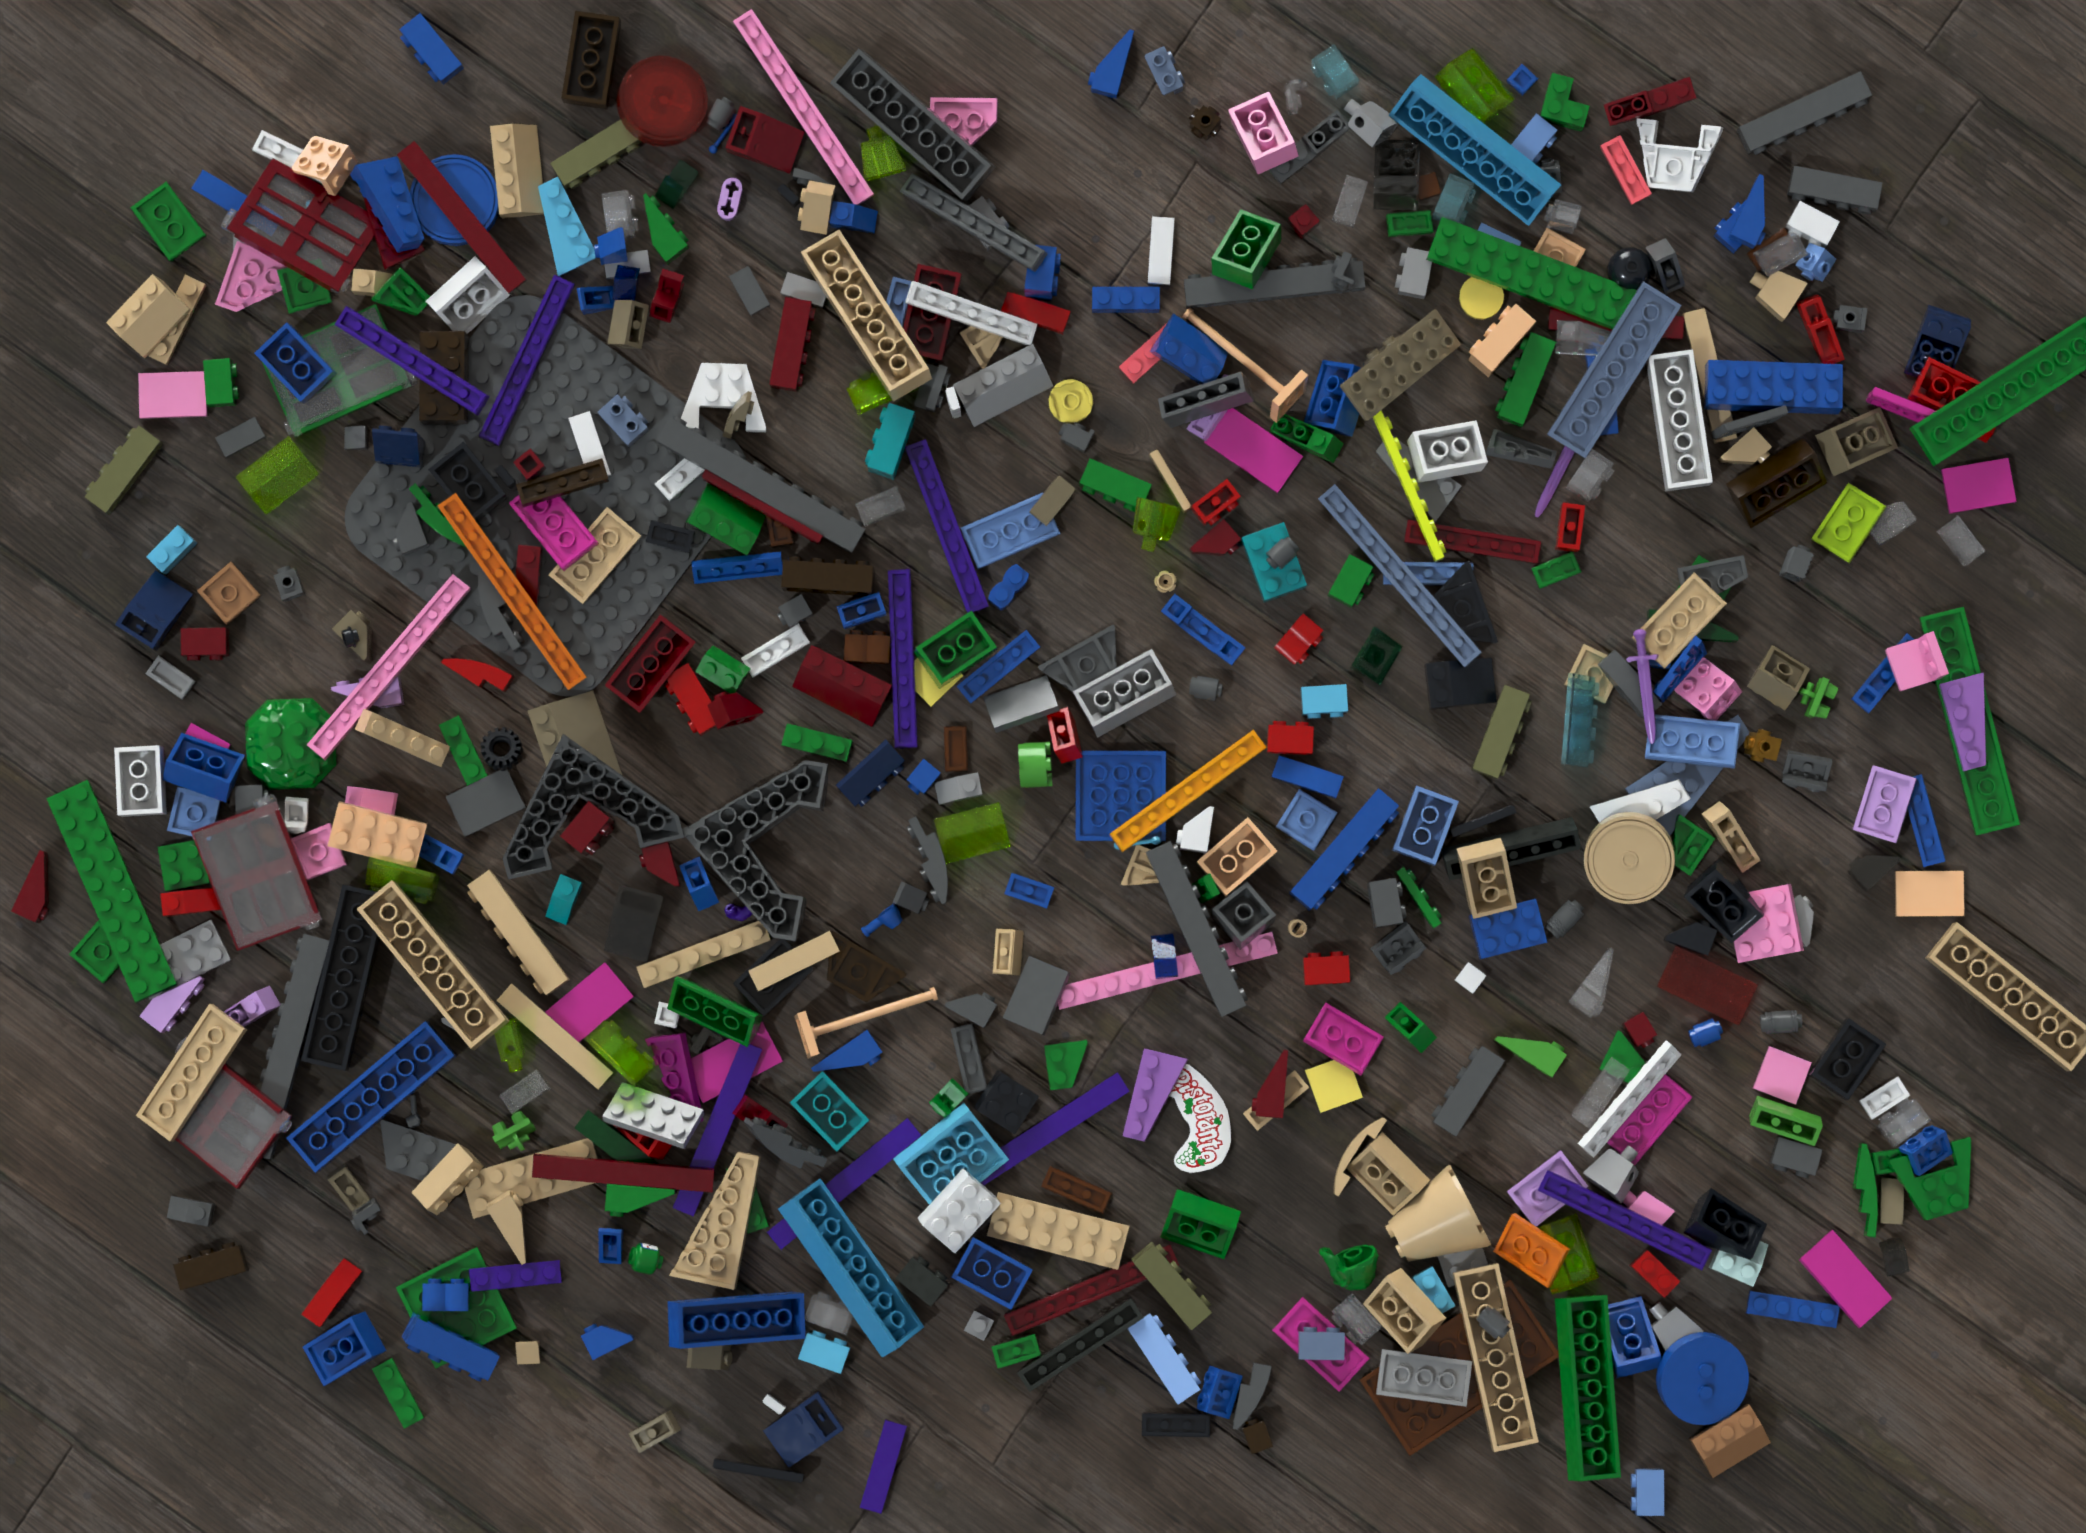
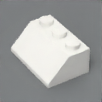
(467, 296)

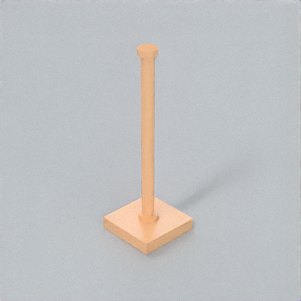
(1287, 395)
(809, 1033)

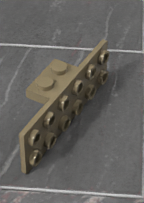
(1399, 364)

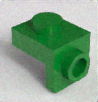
(948, 1098)

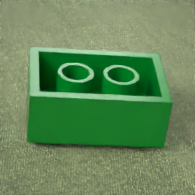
(1246, 249)
(955, 649)

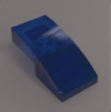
(1164, 956)

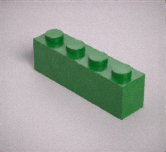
(1526, 379)

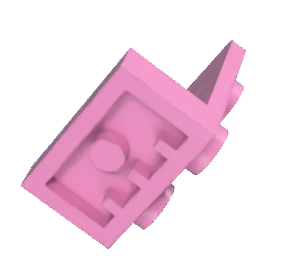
(1917, 662)
(1708, 690)

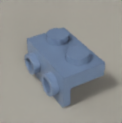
(1164, 72)

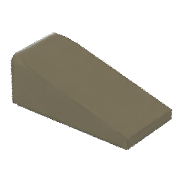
(1052, 500)
(348, 1187)
(1891, 1202)
(654, 1431)

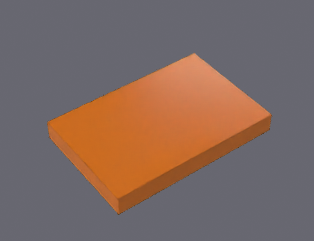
(1531, 1250)

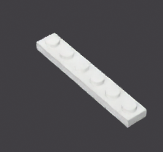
(971, 313)
(1629, 1099)

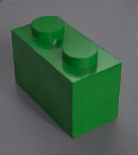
(220, 382)
(1350, 581)
(723, 670)

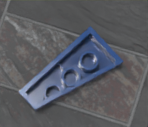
(389, 196)
(449, 1348)

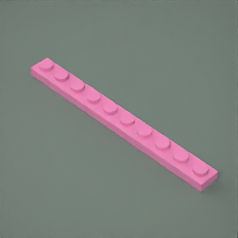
(803, 108)
(388, 666)
(1144, 975)

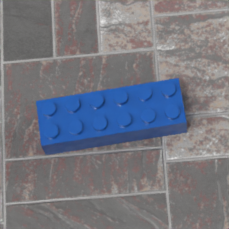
(1771, 385)
(1342, 851)
(736, 1320)

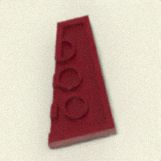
(387, 252)

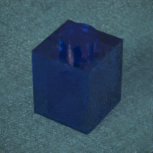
(626, 283)

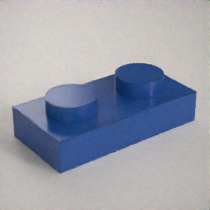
(1029, 890)

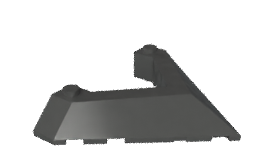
(577, 774)
(726, 838)

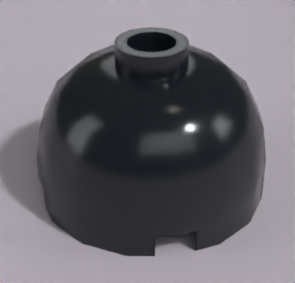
(1629, 268)

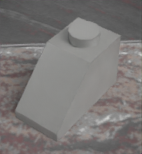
(958, 788)
(1805, 918)

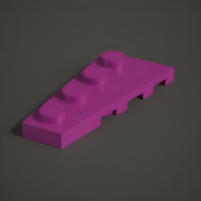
(676, 1066)

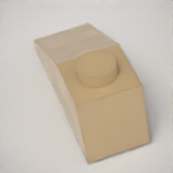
(1731, 836)
(508, 1216)

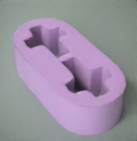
(724, 198)

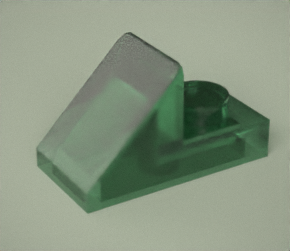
(676, 184)

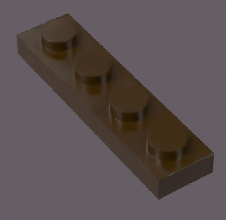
(562, 482)

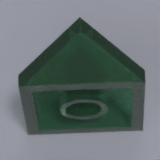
(1376, 656)

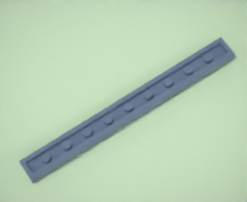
(1400, 575)

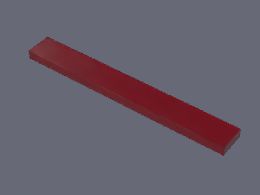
(461, 217)
(623, 1173)
(1077, 1296)

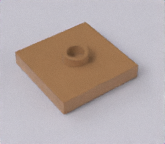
(228, 593)

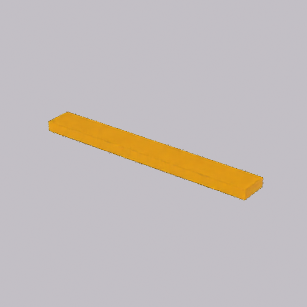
(1187, 791)

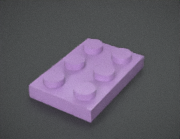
(1884, 804)
(1537, 1205)

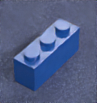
(430, 49)
(1125, 299)

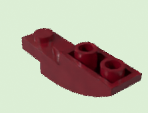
(1650, 102)

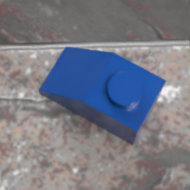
(853, 217)
(611, 247)
(699, 884)
(604, 1339)

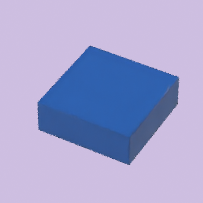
(1522, 79)

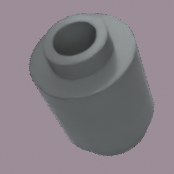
(721, 113)
(1282, 553)
(1205, 688)
(1493, 1322)

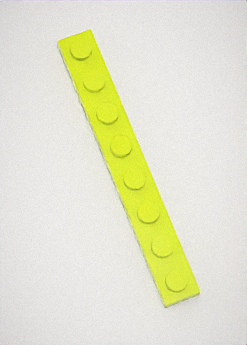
(1410, 486)

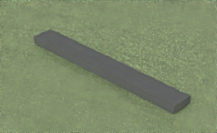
(973, 222)

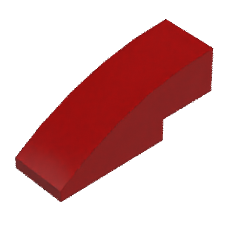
(1036, 311)
(1820, 329)
(479, 672)
(332, 1293)

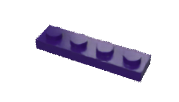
(515, 1276)

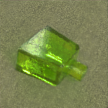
(880, 156)
(1154, 521)
(511, 1035)

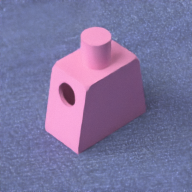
(1648, 1206)

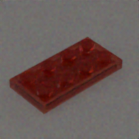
(1707, 985)

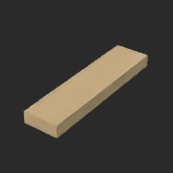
(794, 961)

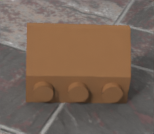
(1730, 1440)

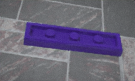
(883, 1466)

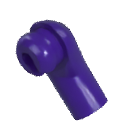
(737, 913)

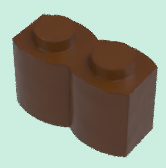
(867, 648)

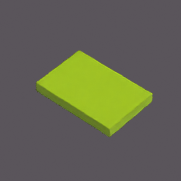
(1849, 523)

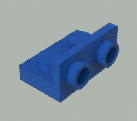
(1927, 1149)
(1219, 1392)

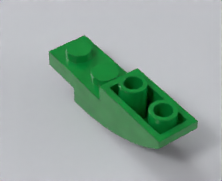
(433, 516)

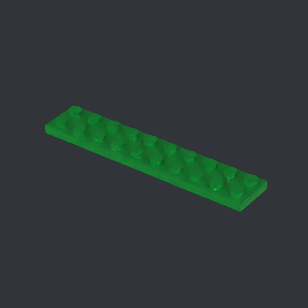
(1529, 273)
(2003, 394)
(1988, 786)
(112, 891)

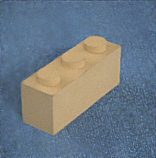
(447, 1179)

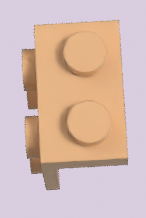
(327, 162)

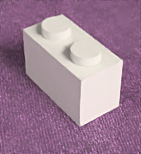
(1812, 224)

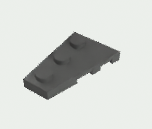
(1517, 449)
(1717, 574)

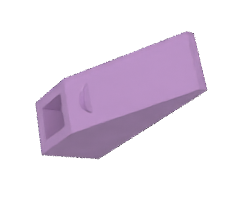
(389, 698)
(253, 1006)
(166, 1007)

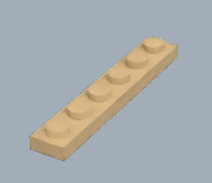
(703, 954)

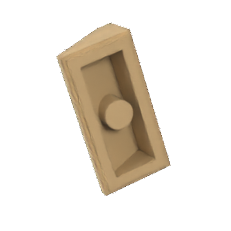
(1008, 952)

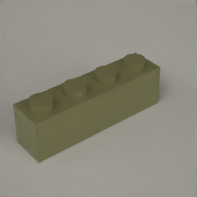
(594, 154)
(123, 469)
(1501, 731)
(1171, 1285)

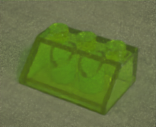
(1474, 86)
(868, 394)
(277, 475)
(972, 833)
(412, 881)
(620, 1052)
(1578, 1265)

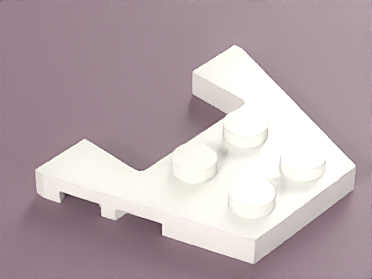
(1675, 166)
(721, 387)

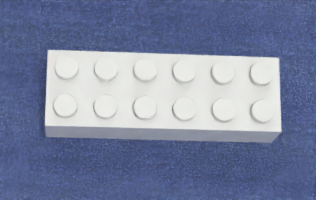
(1679, 420)

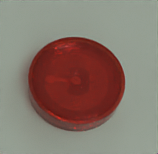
(662, 101)

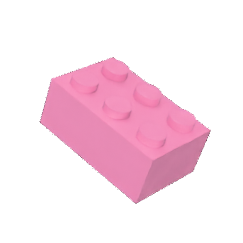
(1263, 133)

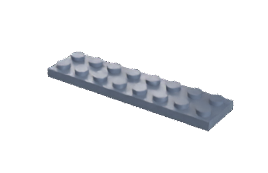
(1614, 369)

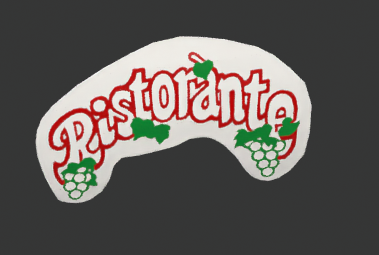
(1207, 1121)

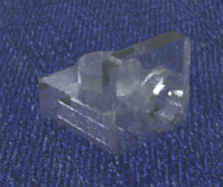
(1293, 100)

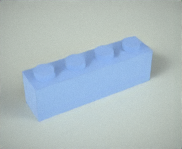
(1164, 1359)

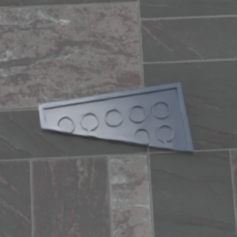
(1692, 776)

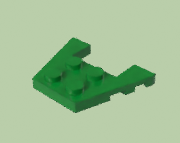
(1940, 1190)

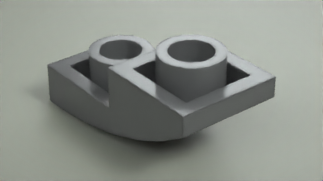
(803, 177)

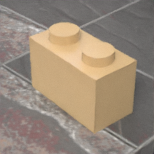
(817, 207)

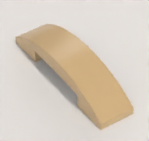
(1341, 1178)

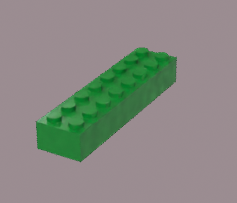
(1587, 1388)

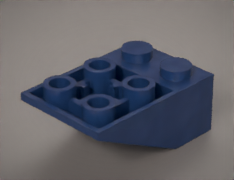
(1940, 338)
(398, 447)
(154, 610)
(803, 1429)

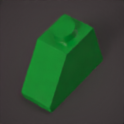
(1410, 1027)

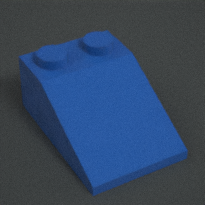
(1632, 1338)
(344, 1348)

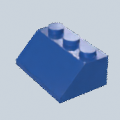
(1189, 351)
(1329, 405)
(203, 767)

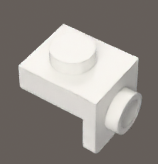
(296, 814)

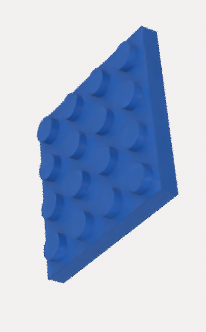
(1116, 788)

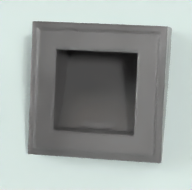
(355, 438)

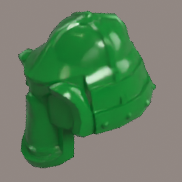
(1352, 1267)

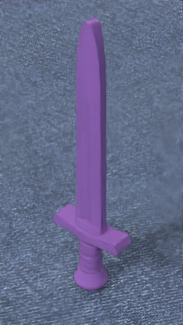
(1554, 479)
(1645, 682)

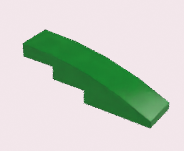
(1865, 1180)

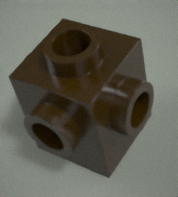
(1205, 130)

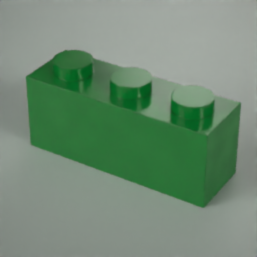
(1113, 485)

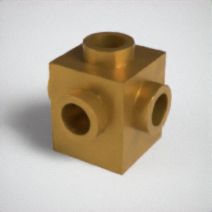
(1762, 746)

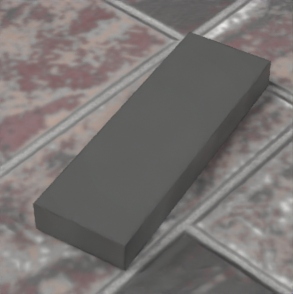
(969, 1058)

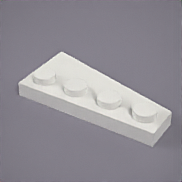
(1650, 802)

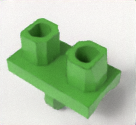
(1822, 688)
(514, 1135)

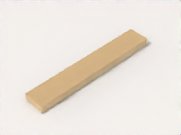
(1704, 350)
(555, 1036)

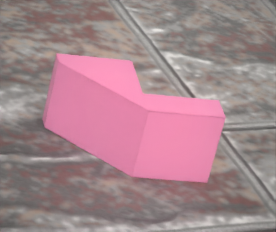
(372, 799)

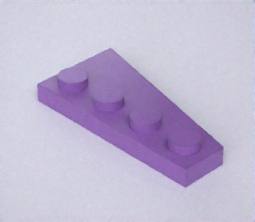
(1966, 716)
(1152, 1089)

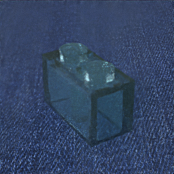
(1334, 72)
(1454, 199)

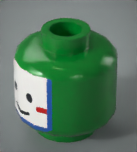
(645, 1258)

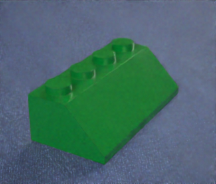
(714, 1011)

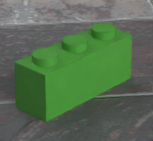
(1785, 1120)

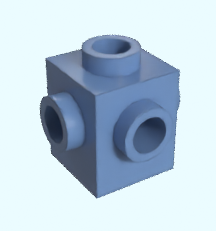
(1816, 263)

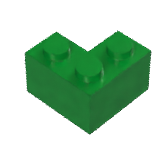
(1557, 107)

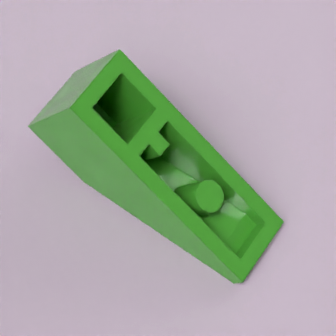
(1539, 1054)

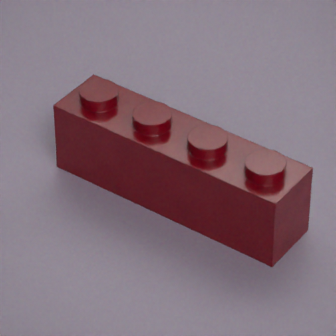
(791, 344)

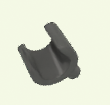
(413, 1120)

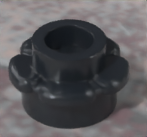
(350, 637)

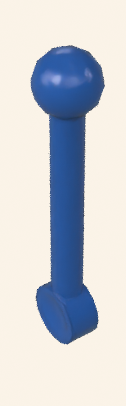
(713, 148)

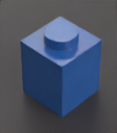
(923, 777)

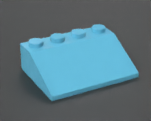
(948, 1148)

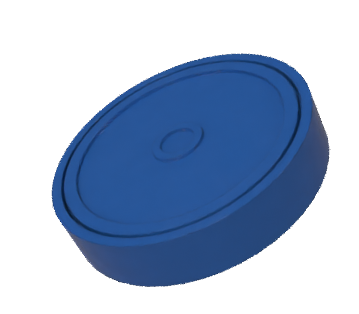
(471, 183)
(1702, 1378)

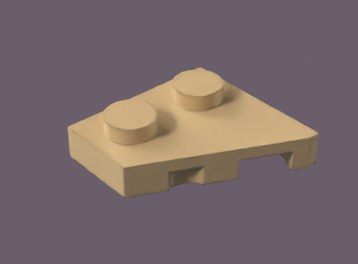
(981, 344)
(1139, 869)

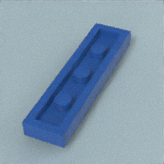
(737, 567)
(998, 666)
(1925, 825)
(1792, 1309)

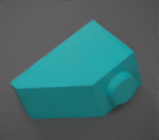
(563, 899)

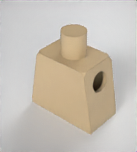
(1778, 292)

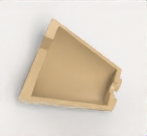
(1437, 1221)

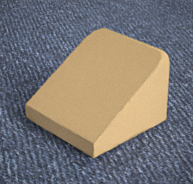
(528, 1352)

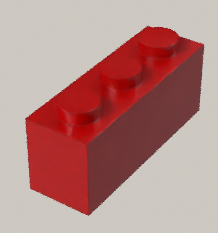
(691, 698)

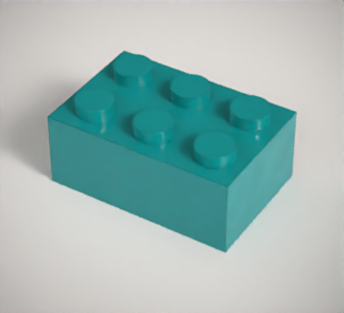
(890, 440)
(1270, 581)
(830, 1111)

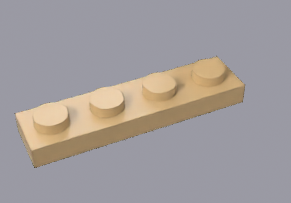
(190, 293)

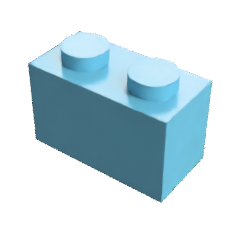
(171, 550)
(1324, 700)
(1433, 1288)
(824, 1352)

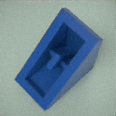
(595, 299)
(610, 1245)

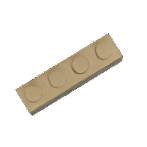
(402, 737)

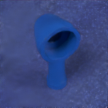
(889, 917)

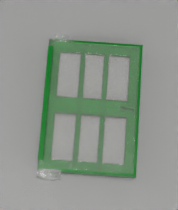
(360, 379)

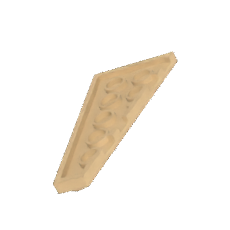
(719, 1238)

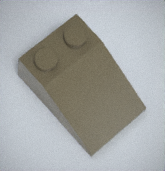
(1856, 441)

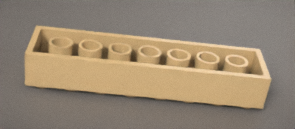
(866, 315)
(433, 965)
(2010, 996)
(1495, 1360)

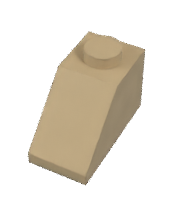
(368, 281)
(1747, 449)

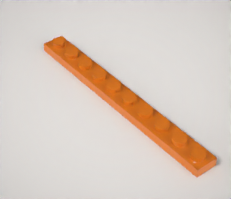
(512, 591)

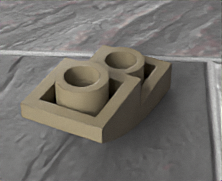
(737, 414)

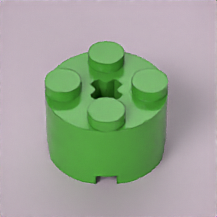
(1035, 764)

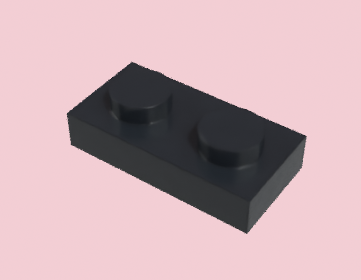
(670, 536)

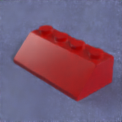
(1941, 385)

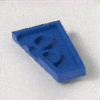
(1681, 668)

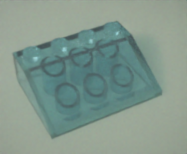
(1578, 721)

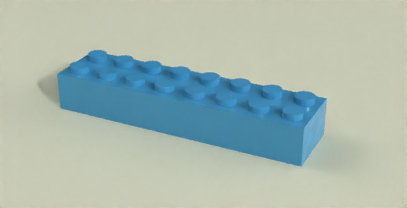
(1474, 149)
(851, 1268)

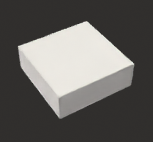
(1470, 977)
(666, 1017)
(774, 1404)

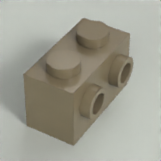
(628, 324)

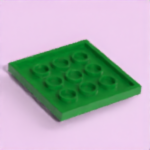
(487, 1312)

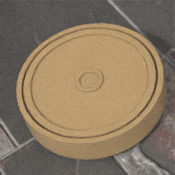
(1629, 858)

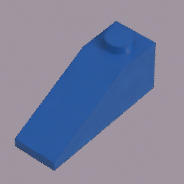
(1110, 70)
(1751, 219)
(855, 1053)

